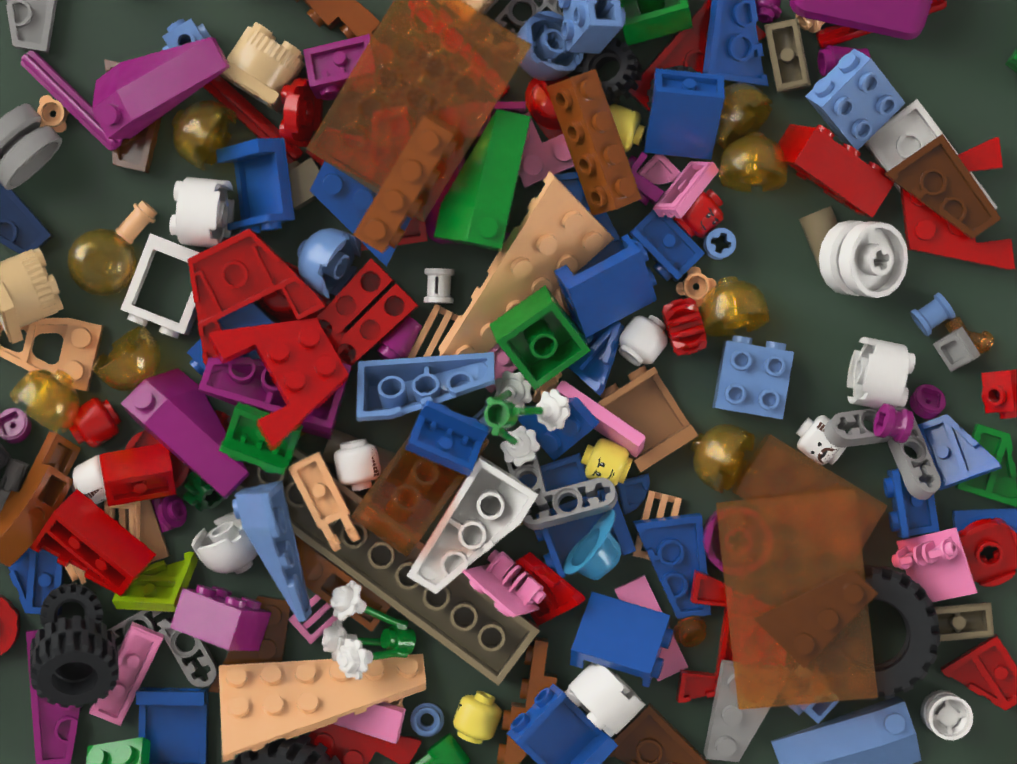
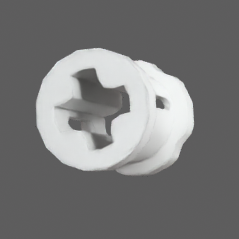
(439, 285)

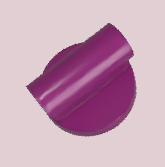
(169, 512)

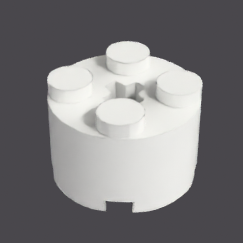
(202, 211)
(879, 373)
(605, 698)

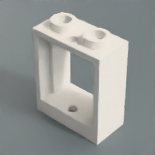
(141, 315)

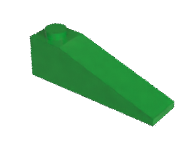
(483, 191)

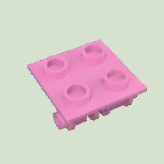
(936, 564)
(496, 582)

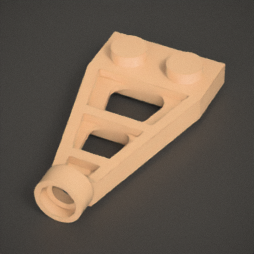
(77, 354)

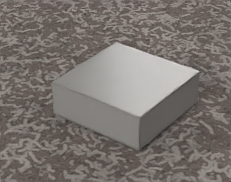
(956, 349)

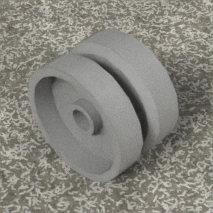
(24, 145)

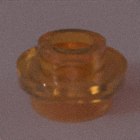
(690, 631)

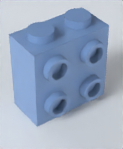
(590, 24)
(855, 99)
(753, 377)

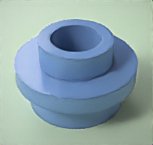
(427, 730)

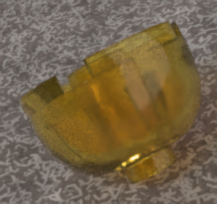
(743, 111)
(202, 131)
(753, 162)
(101, 262)
(733, 306)
(131, 360)
(48, 398)
(720, 455)

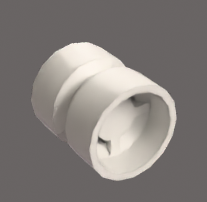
(946, 715)

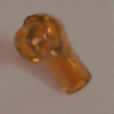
(982, 341)

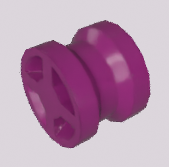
(893, 423)

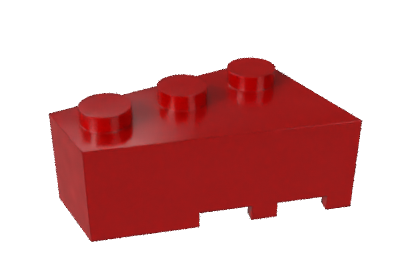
(835, 168)
(95, 543)

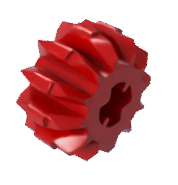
(684, 326)

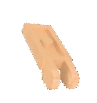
(323, 498)

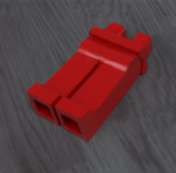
(375, 324)

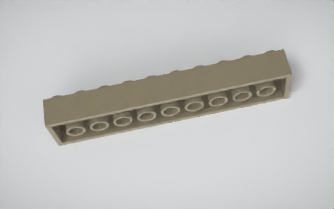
(454, 616)

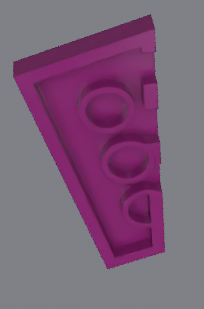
(52, 725)

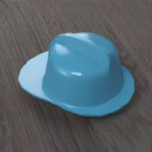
(595, 552)

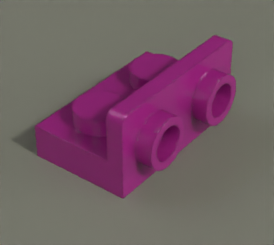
(331, 65)

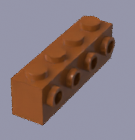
(594, 142)
(405, 183)

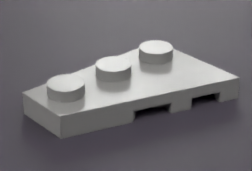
(31, 23)
(730, 728)

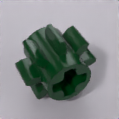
(200, 493)

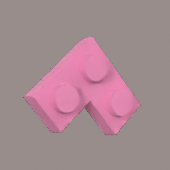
(543, 157)

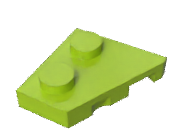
(158, 586)

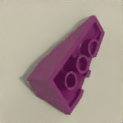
(153, 84)
(250, 383)
(187, 426)

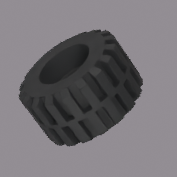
(74, 661)

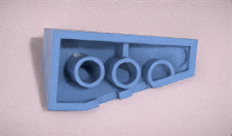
(405, 384)
(270, 530)
(866, 736)

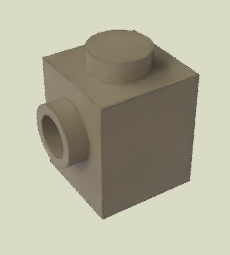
(301, 180)

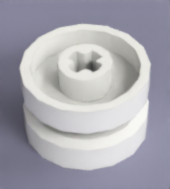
(863, 258)

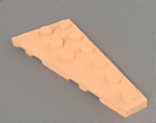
(550, 236)
(300, 696)

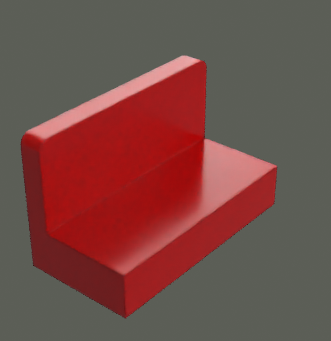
(137, 474)

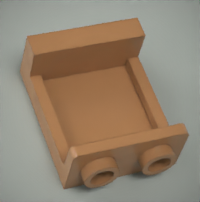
(651, 411)

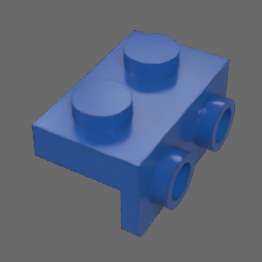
(666, 245)
(447, 437)
(909, 514)

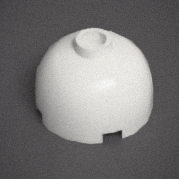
(225, 547)

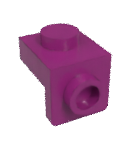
(647, 190)

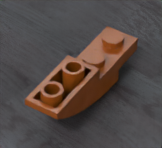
(354, 17)
(38, 498)
(324, 576)
(538, 680)

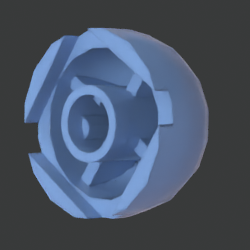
(548, 55)
(327, 259)

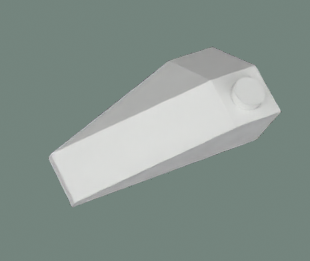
(477, 518)

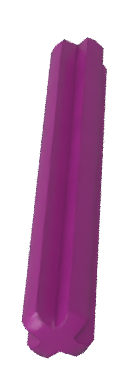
(67, 96)

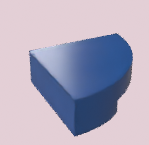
(633, 492)

